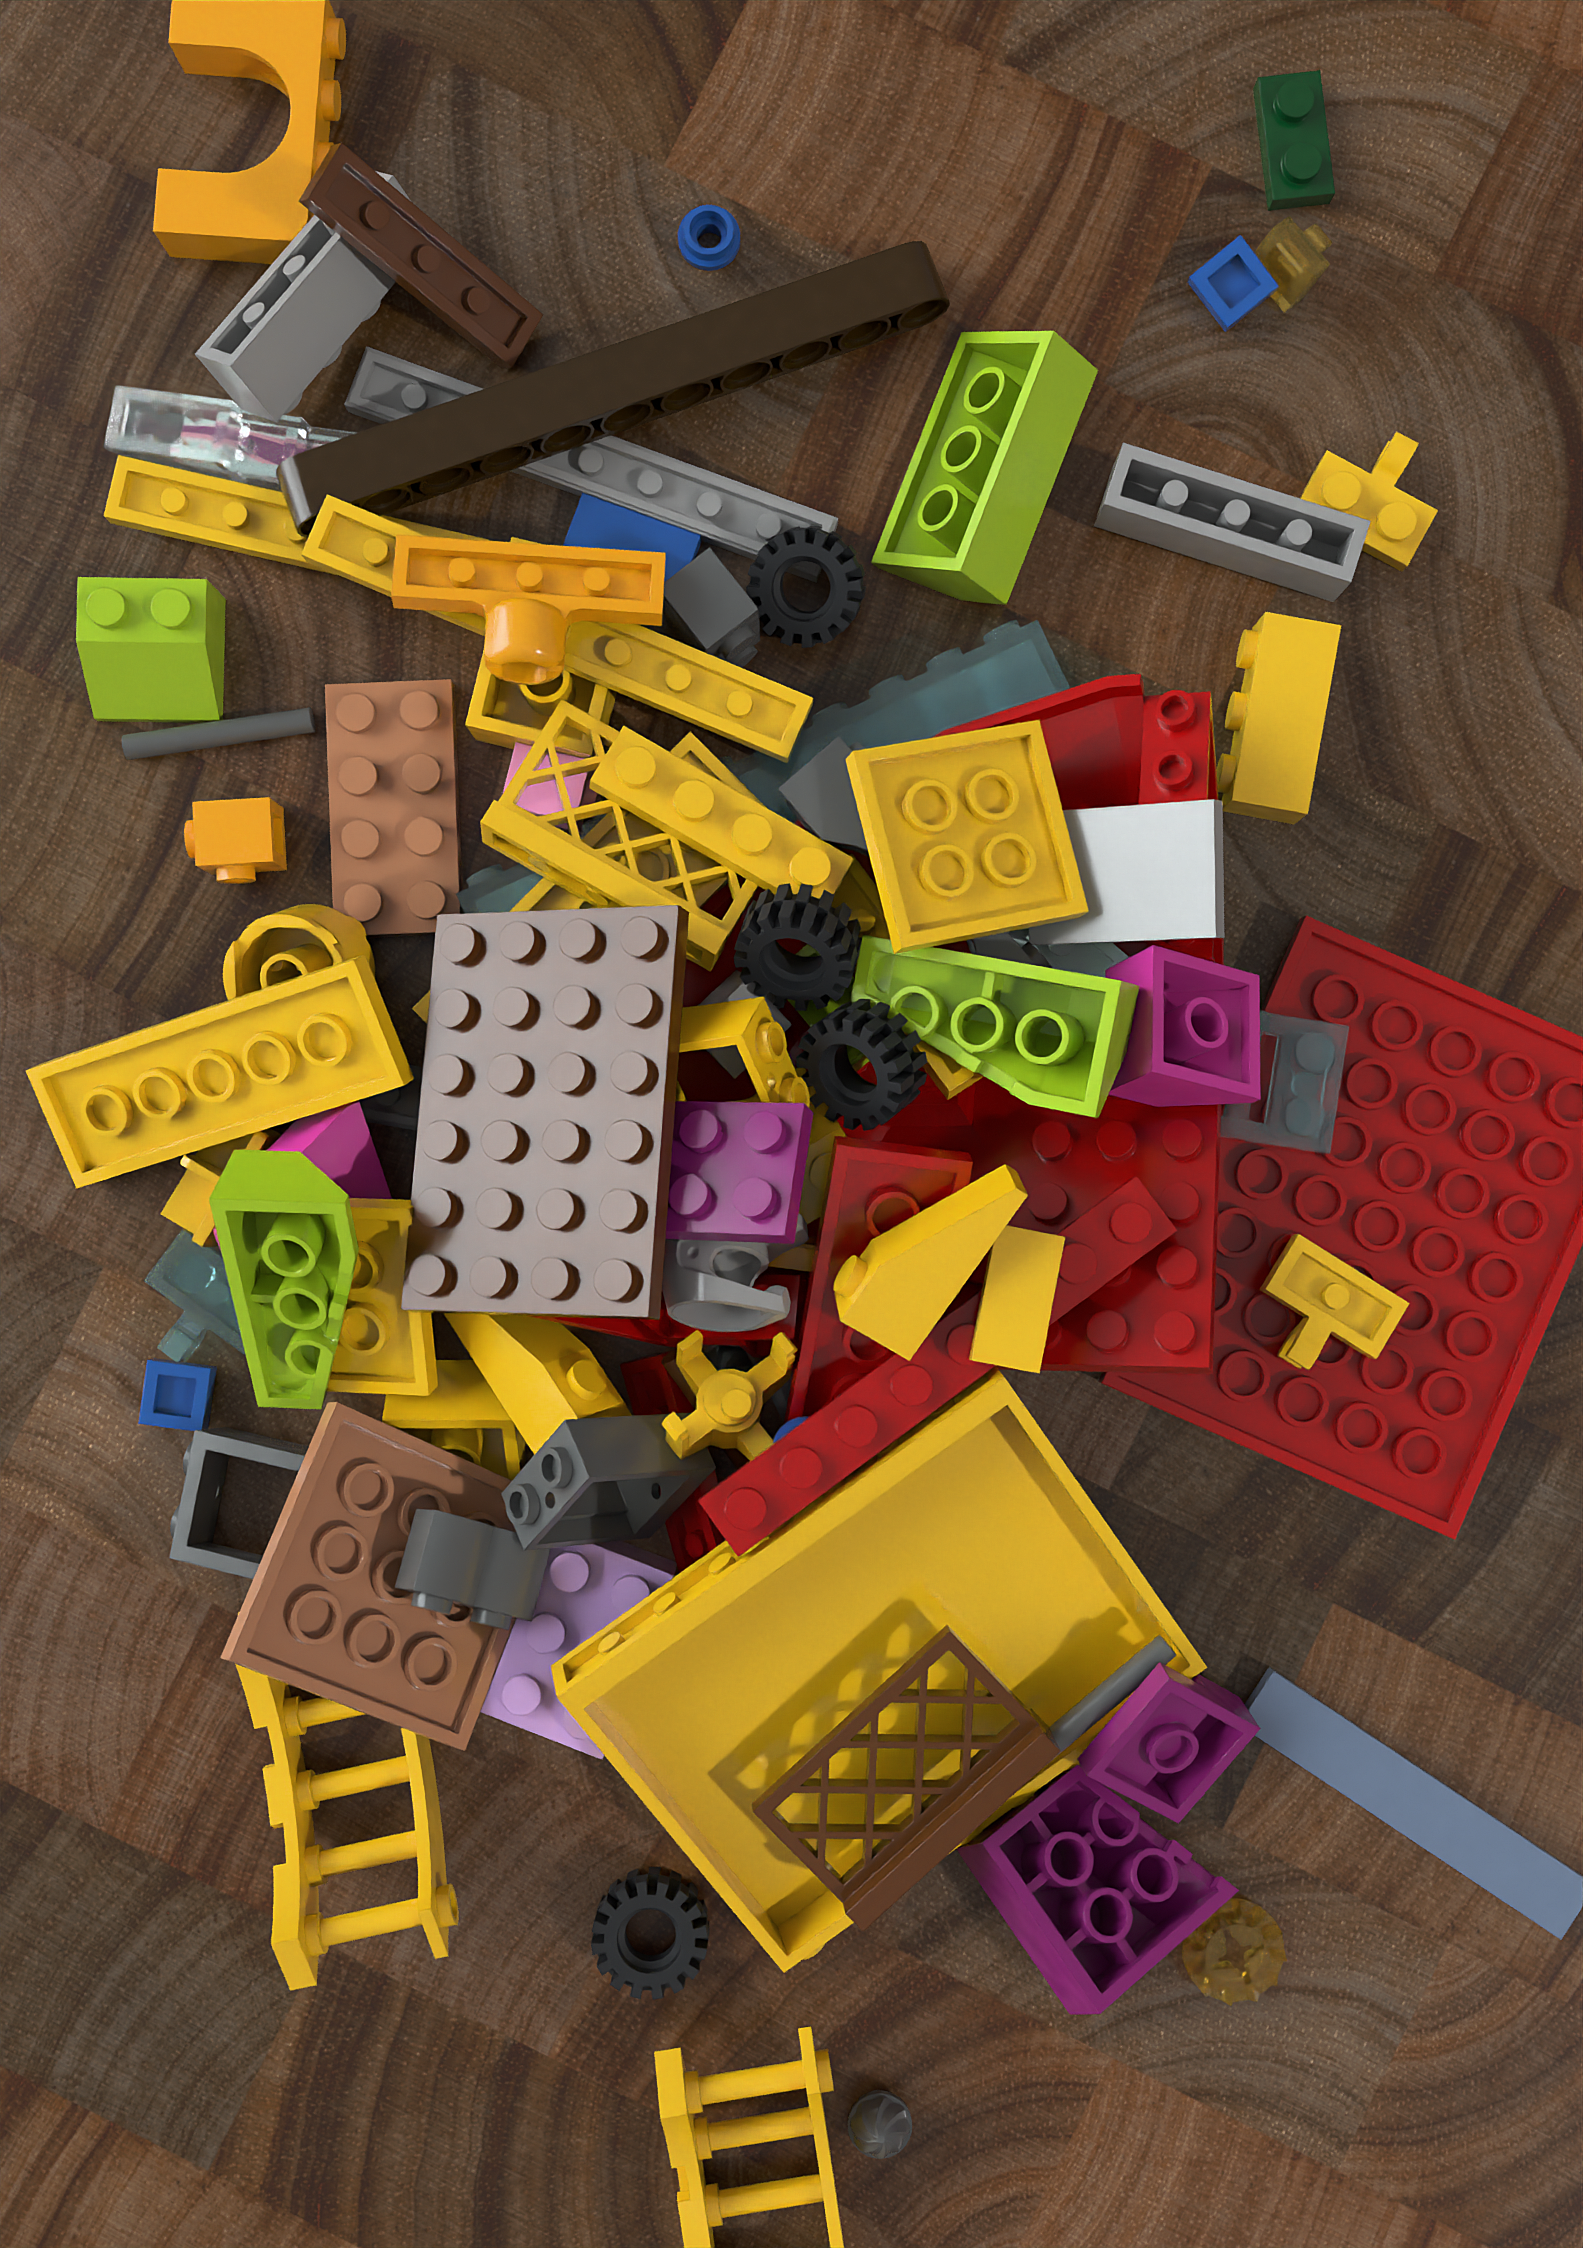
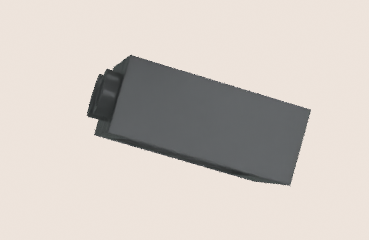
(205, 1473)
(602, 1483)

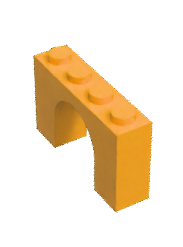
(258, 209)

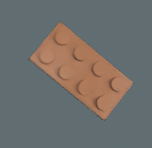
(394, 804)

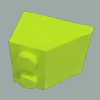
(152, 648)

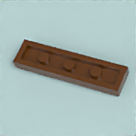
(420, 256)

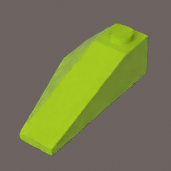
(1022, 1025)
(288, 1270)

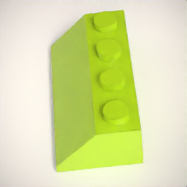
(986, 463)

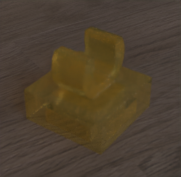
(1293, 260)

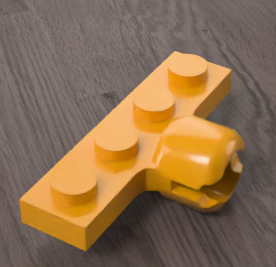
(527, 594)

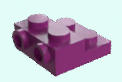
(1170, 1741)

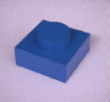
(1232, 283)
(177, 1394)

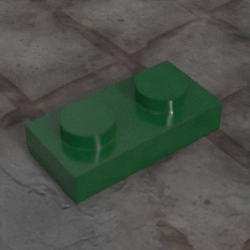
(1294, 140)

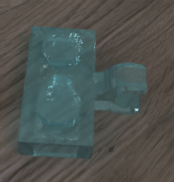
(199, 1285)

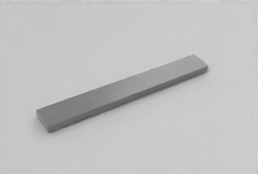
(608, 469)

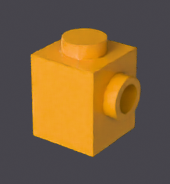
(237, 838)

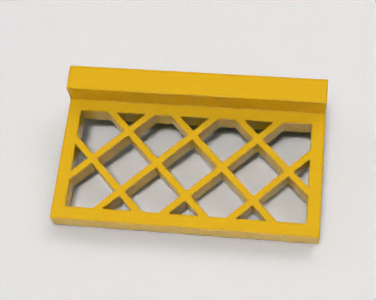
(592, 871)

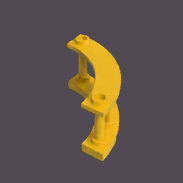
(293, 1792)
(694, 2139)

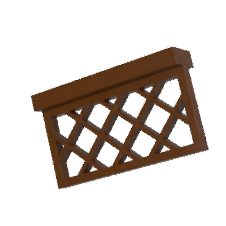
(945, 1816)

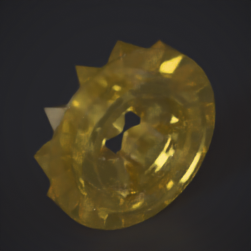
(1249, 1926)

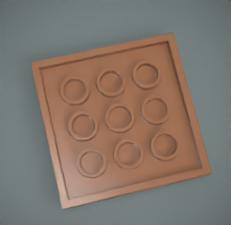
(326, 1589)

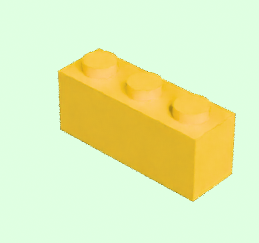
(1277, 717)

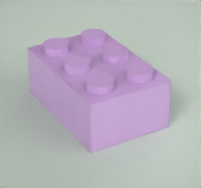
(577, 1598)

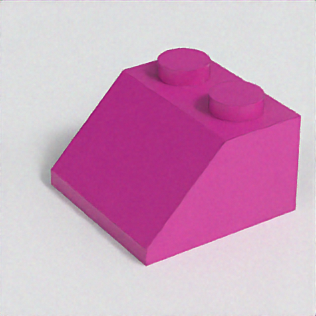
(1190, 1031)

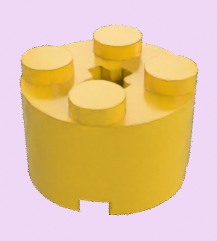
(290, 941)

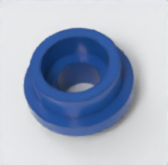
(709, 220)

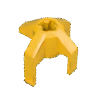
(727, 1399)

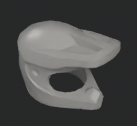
(712, 1283)

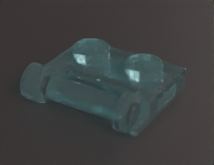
(1301, 1087)

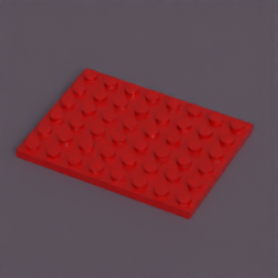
(1441, 1184)

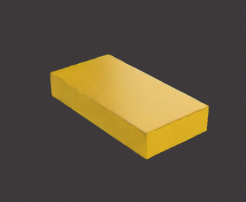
(1017, 1299)

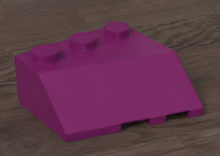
(1090, 1888)

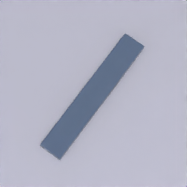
(1416, 1803)

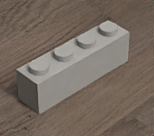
(294, 320)
(1231, 523)

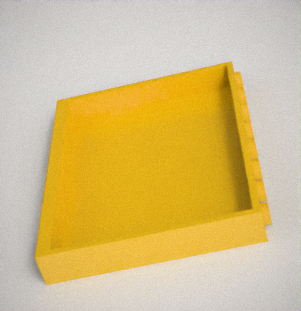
(766, 1652)

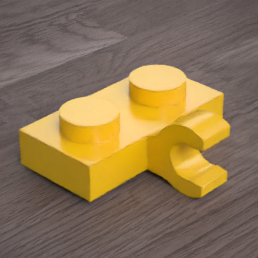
(1395, 516)
(1331, 1301)

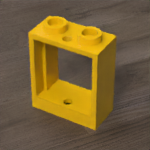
(758, 1039)

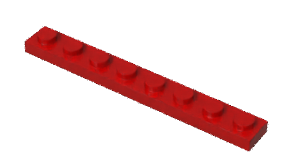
(905, 1392)

